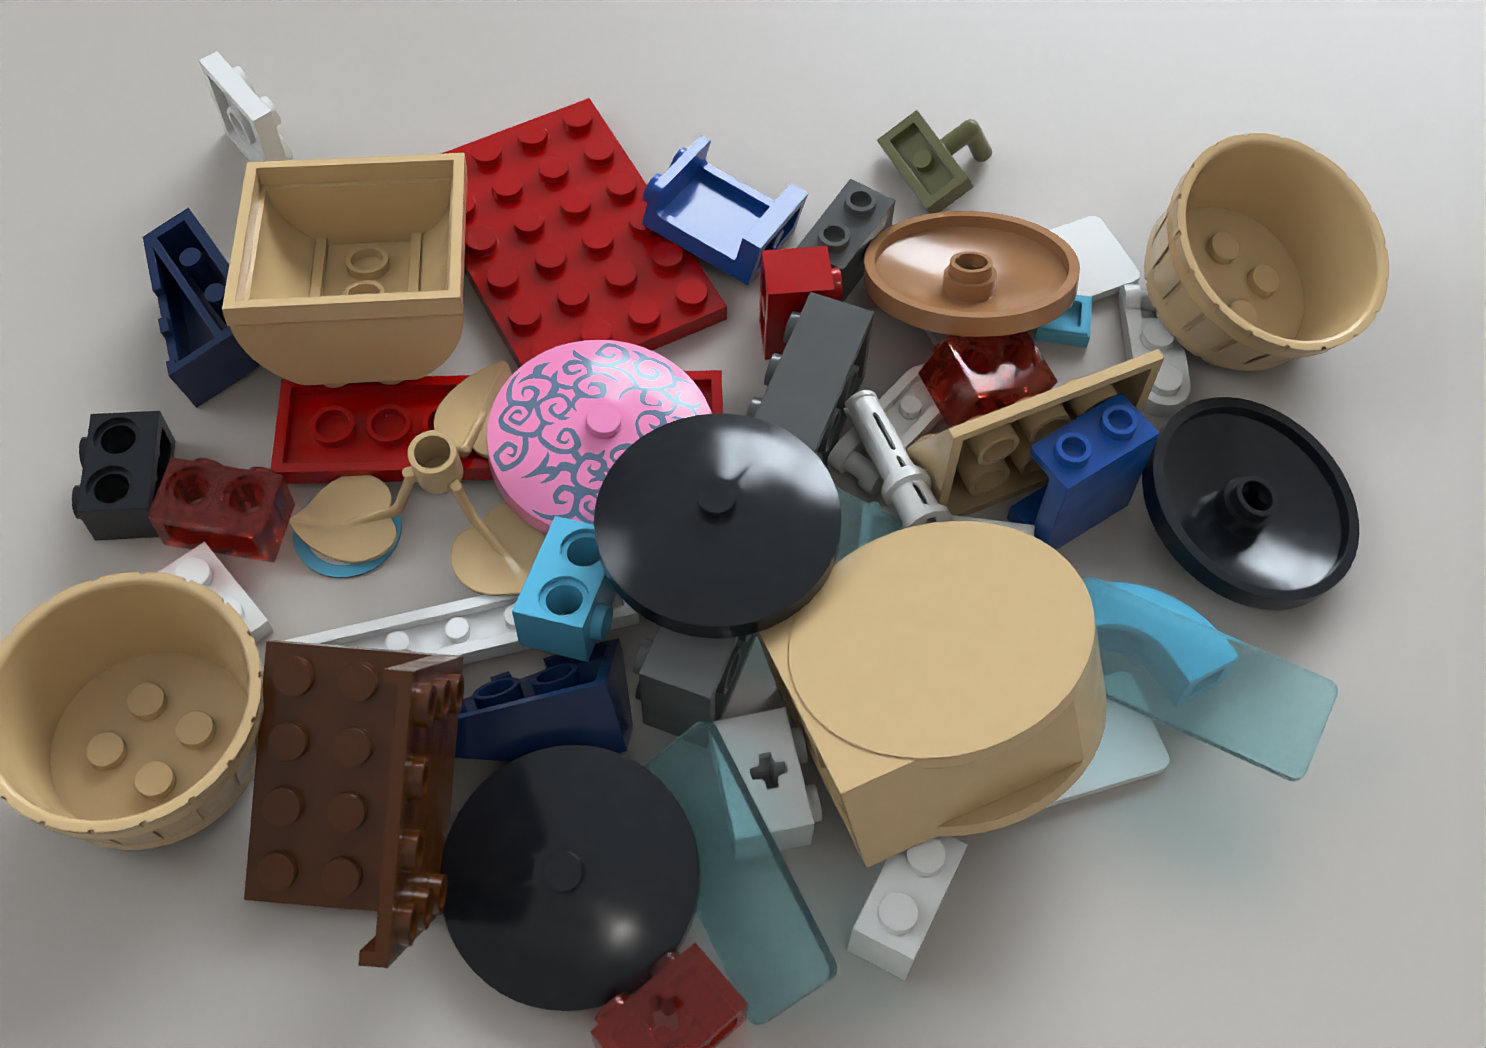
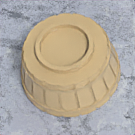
(1265, 255)
(129, 710)

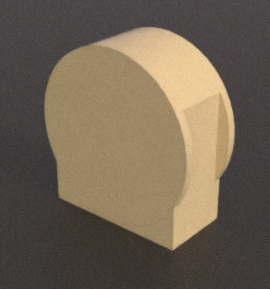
(943, 682)

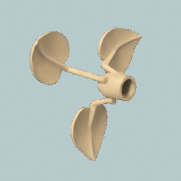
(354, 513)

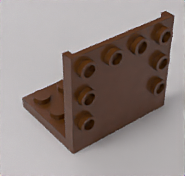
(355, 785)

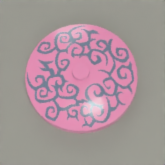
(572, 417)

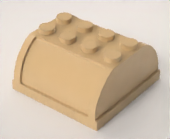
(349, 267)

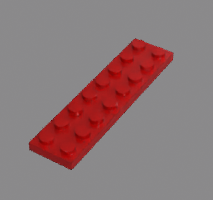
(371, 424)

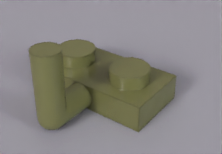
(928, 161)

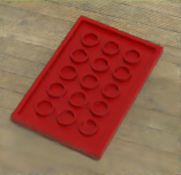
(564, 244)

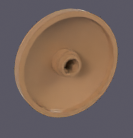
(971, 273)

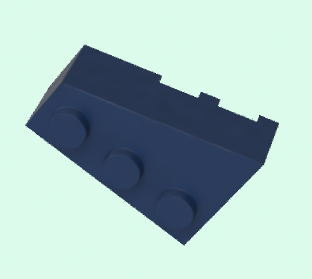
(190, 289)

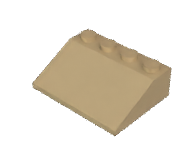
(990, 453)

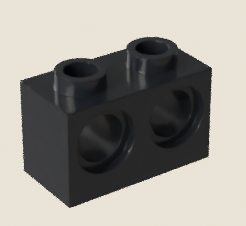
(124, 460)

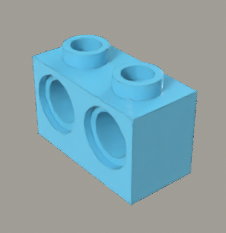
(561, 586)

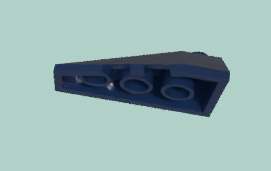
(555, 707)

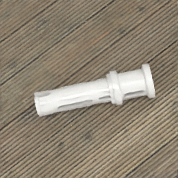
(904, 484)

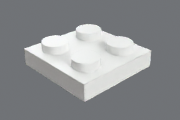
(244, 116)

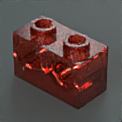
(984, 374)
(221, 514)

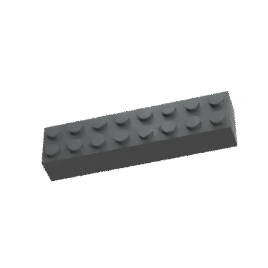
(806, 394)

